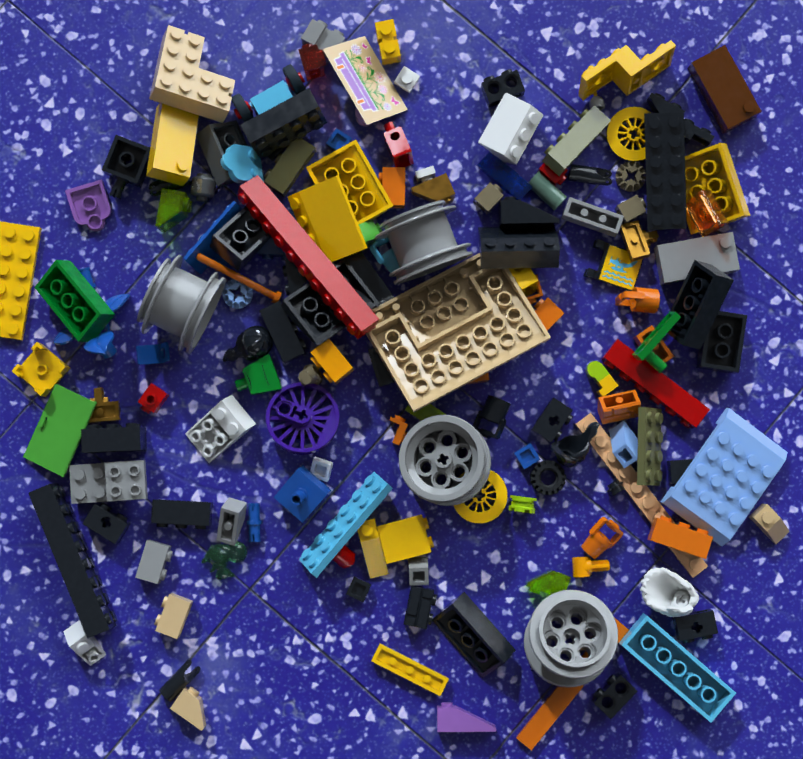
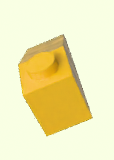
(372, 549)

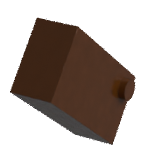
(724, 89)

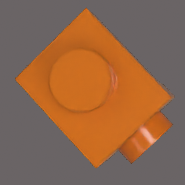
(400, 434)

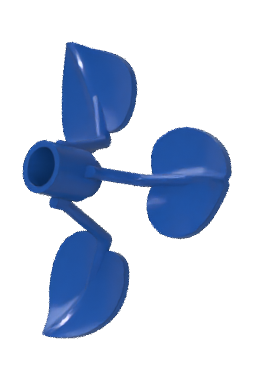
(103, 343)

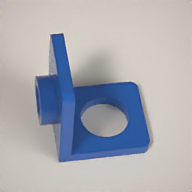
(152, 354)

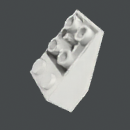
(220, 428)

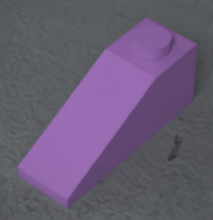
(455, 719)

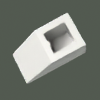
(87, 649)

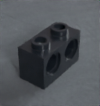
(500, 83)
(618, 699)

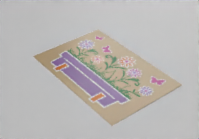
(365, 80)

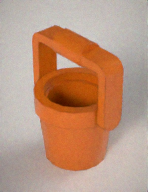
(597, 542)

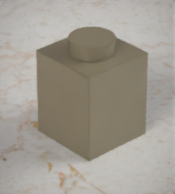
(489, 197)
(631, 208)

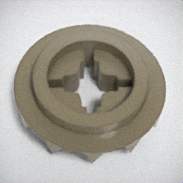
(630, 185)

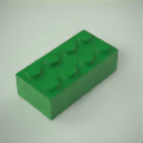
(74, 300)

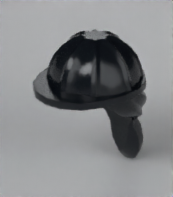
(250, 344)
(574, 448)

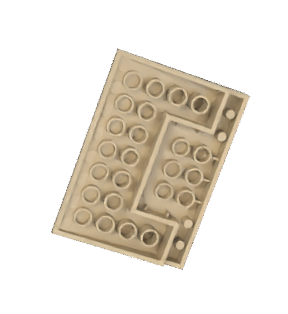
(454, 330)

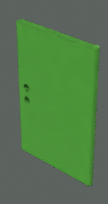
(59, 436)

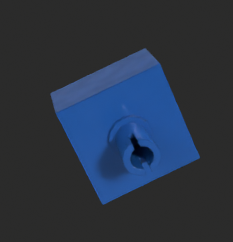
(302, 493)

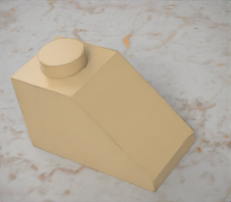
(769, 523)
(190, 707)

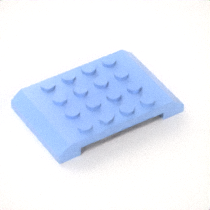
(726, 477)

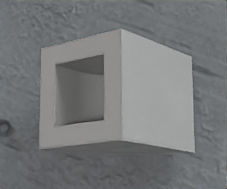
(418, 571)

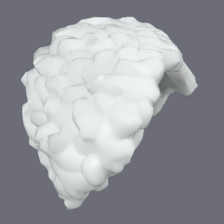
(668, 593)

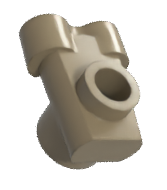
(310, 375)

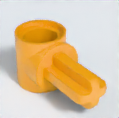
(585, 566)

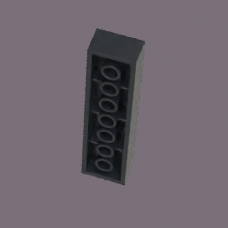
(73, 559)

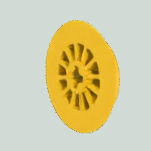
(621, 116)
(494, 511)

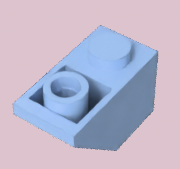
(624, 444)

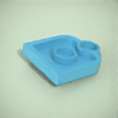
(242, 163)

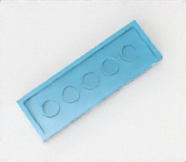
(345, 524)

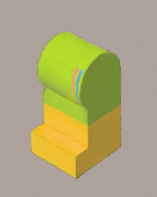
(601, 377)

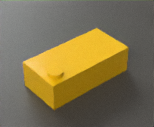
(172, 145)

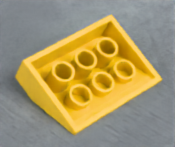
(715, 171)
(358, 179)
(328, 218)

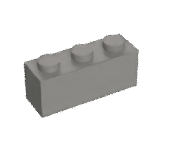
(592, 217)

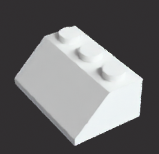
(510, 129)

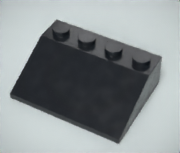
(518, 247)
(316, 318)

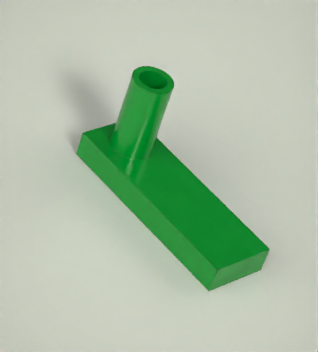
(645, 351)

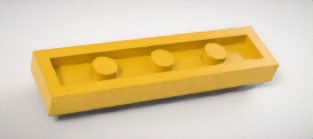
(410, 669)

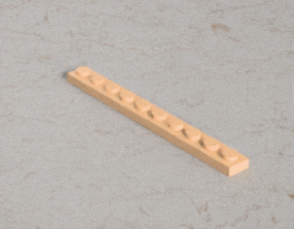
(639, 493)

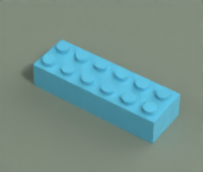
(677, 667)

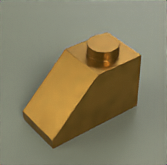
(435, 189)

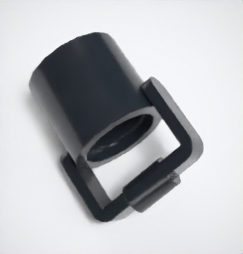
(493, 411)

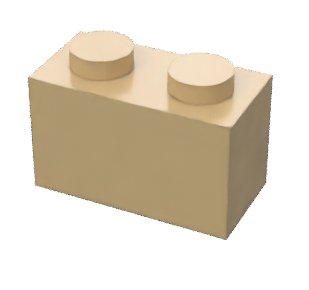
(173, 615)

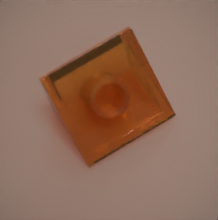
(706, 213)

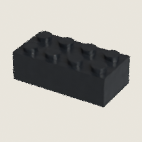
(284, 123)
(699, 303)

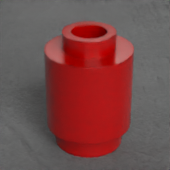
(345, 557)

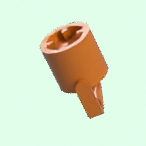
(640, 300)

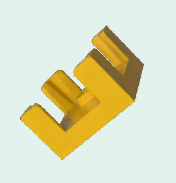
(41, 369)

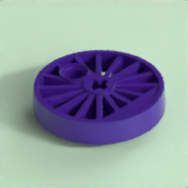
(309, 423)

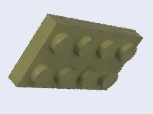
(649, 446)

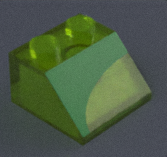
(172, 209)

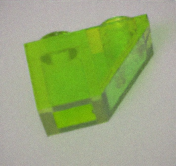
(548, 582)

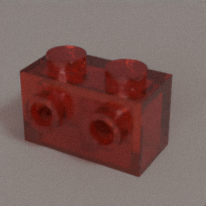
(312, 61)

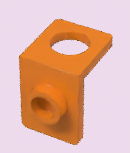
(532, 299)

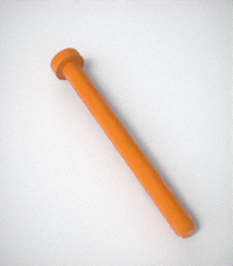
(240, 278)

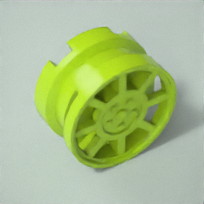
(522, 504)

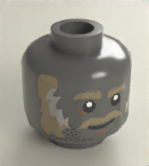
(203, 187)

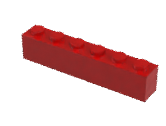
(655, 384)

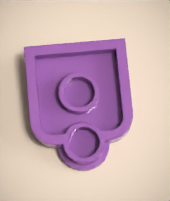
(90, 204)

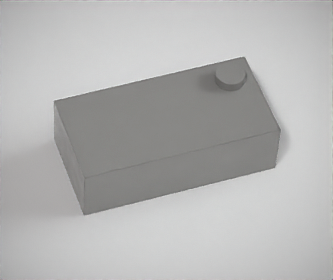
(676, 258)

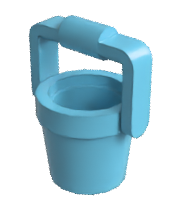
(388, 258)

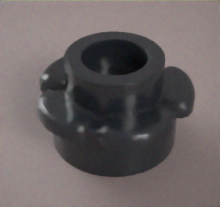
(615, 488)

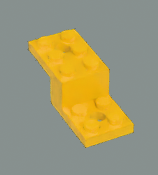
(626, 70)

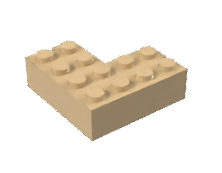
(185, 85)

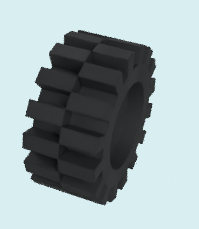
(559, 477)

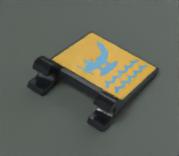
(615, 267)

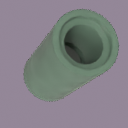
(547, 191)

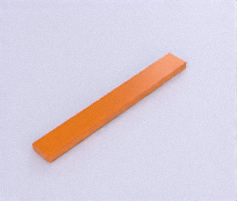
(554, 706)

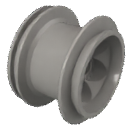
(422, 241)
(180, 303)
(413, 457)
(593, 618)

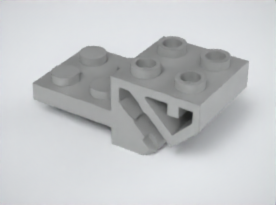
(108, 481)

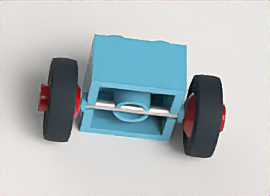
(271, 96)

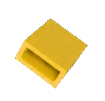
(405, 538)

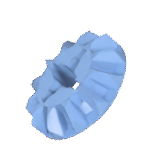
(241, 301)

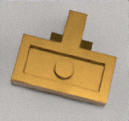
(637, 240)
(105, 409)

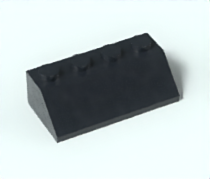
(473, 635)

